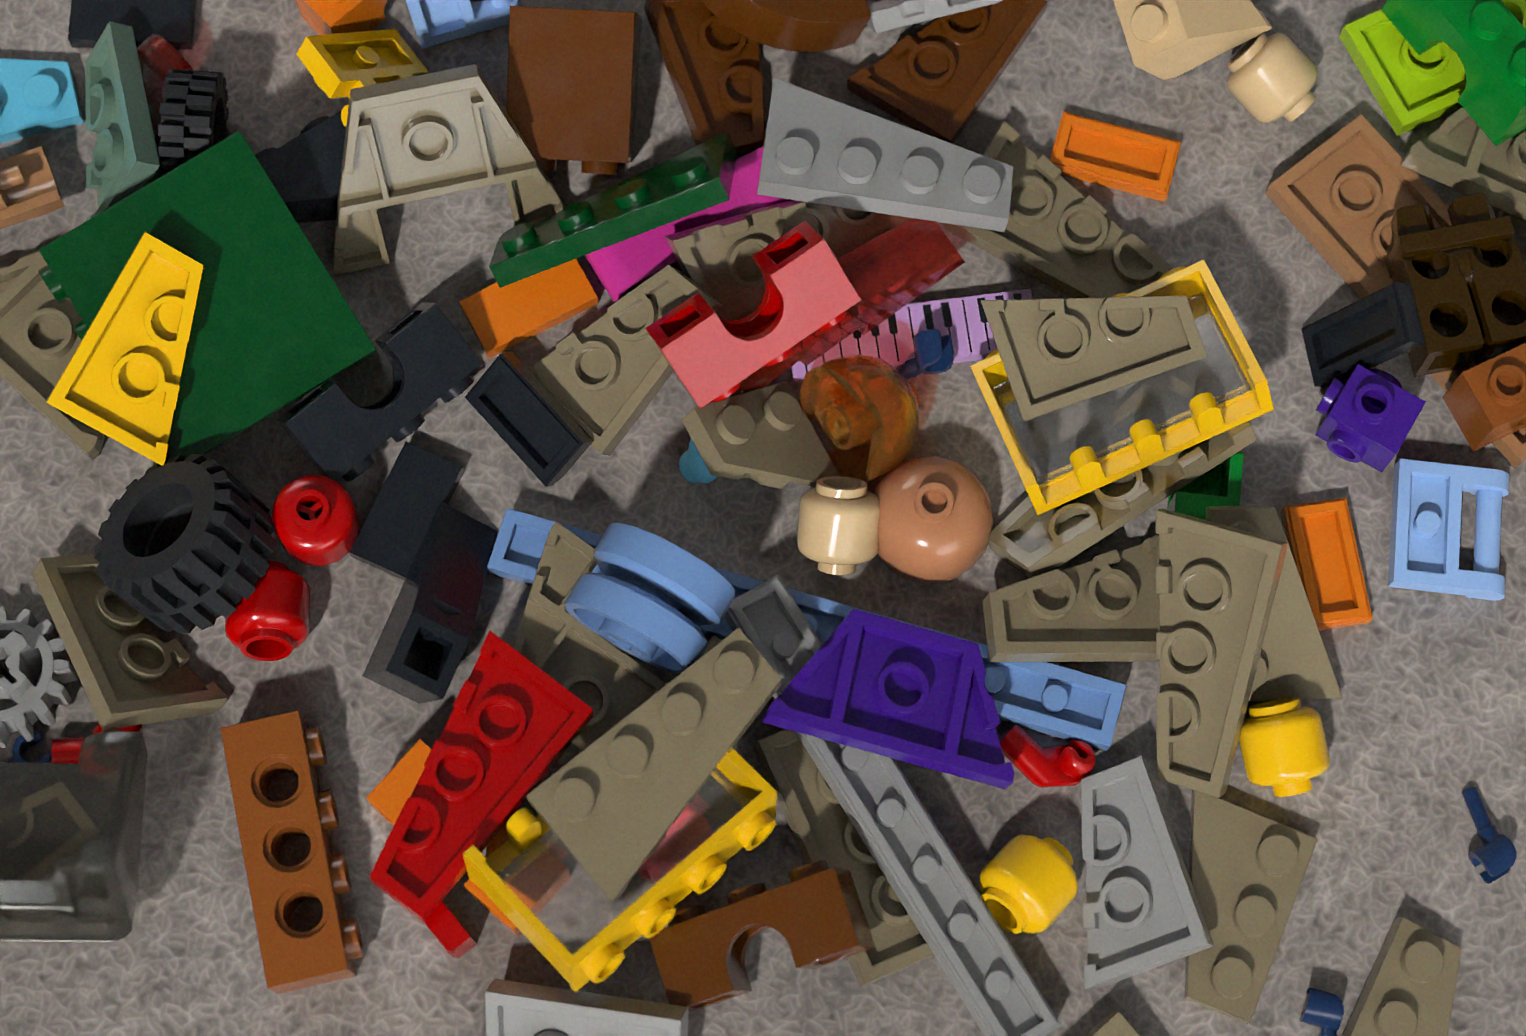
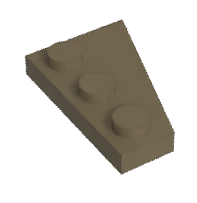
(1081, 613)
(117, 652)

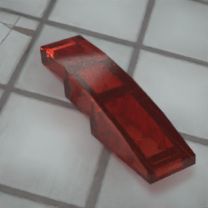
(886, 277)

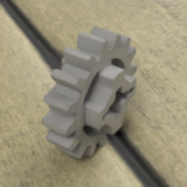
(22, 650)

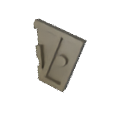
(760, 438)

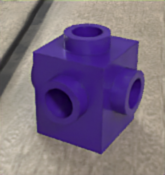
(1367, 417)

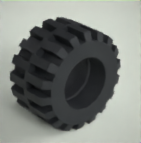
(185, 543)

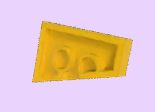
(135, 351)

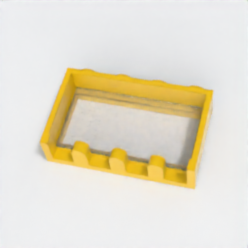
(1141, 422)
(568, 915)

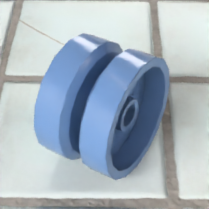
(650, 598)

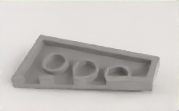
(866, 163)

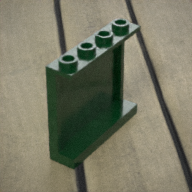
(264, 306)

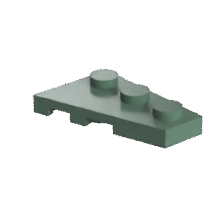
(121, 115)

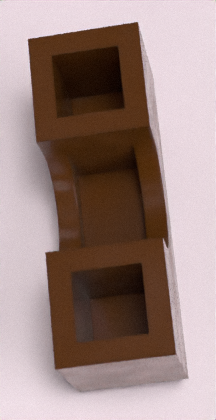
(705, 952)

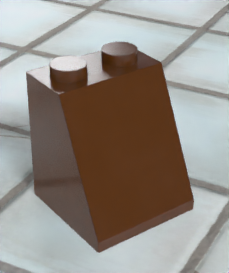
(574, 84)

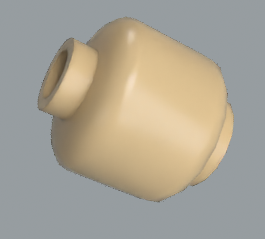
(1272, 78)
(838, 524)

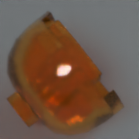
(860, 407)

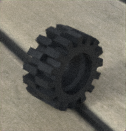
(191, 115)

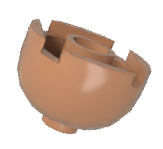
(932, 519)

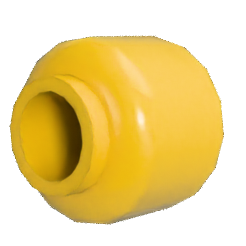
(1284, 746)
(1028, 883)

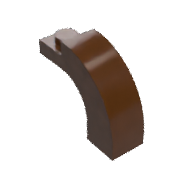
(795, 23)

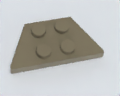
(1469, 162)
(38, 345)

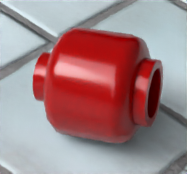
(321, 538)
(273, 616)

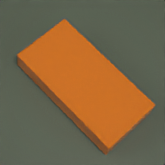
(1115, 156)
(527, 306)
(1328, 562)

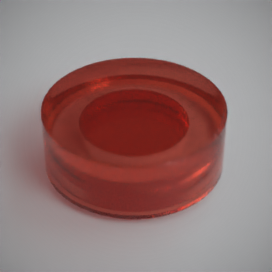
(161, 56)

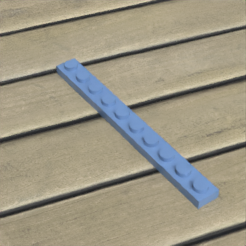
(1024, 693)

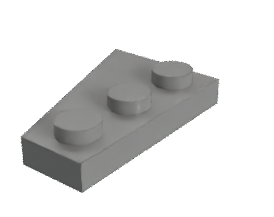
(1137, 883)
(551, 1011)

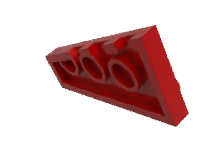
(491, 754)

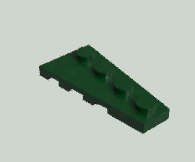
(639, 204)

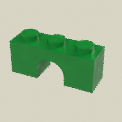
(1490, 48)

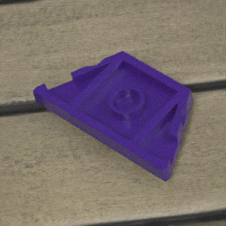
(899, 697)

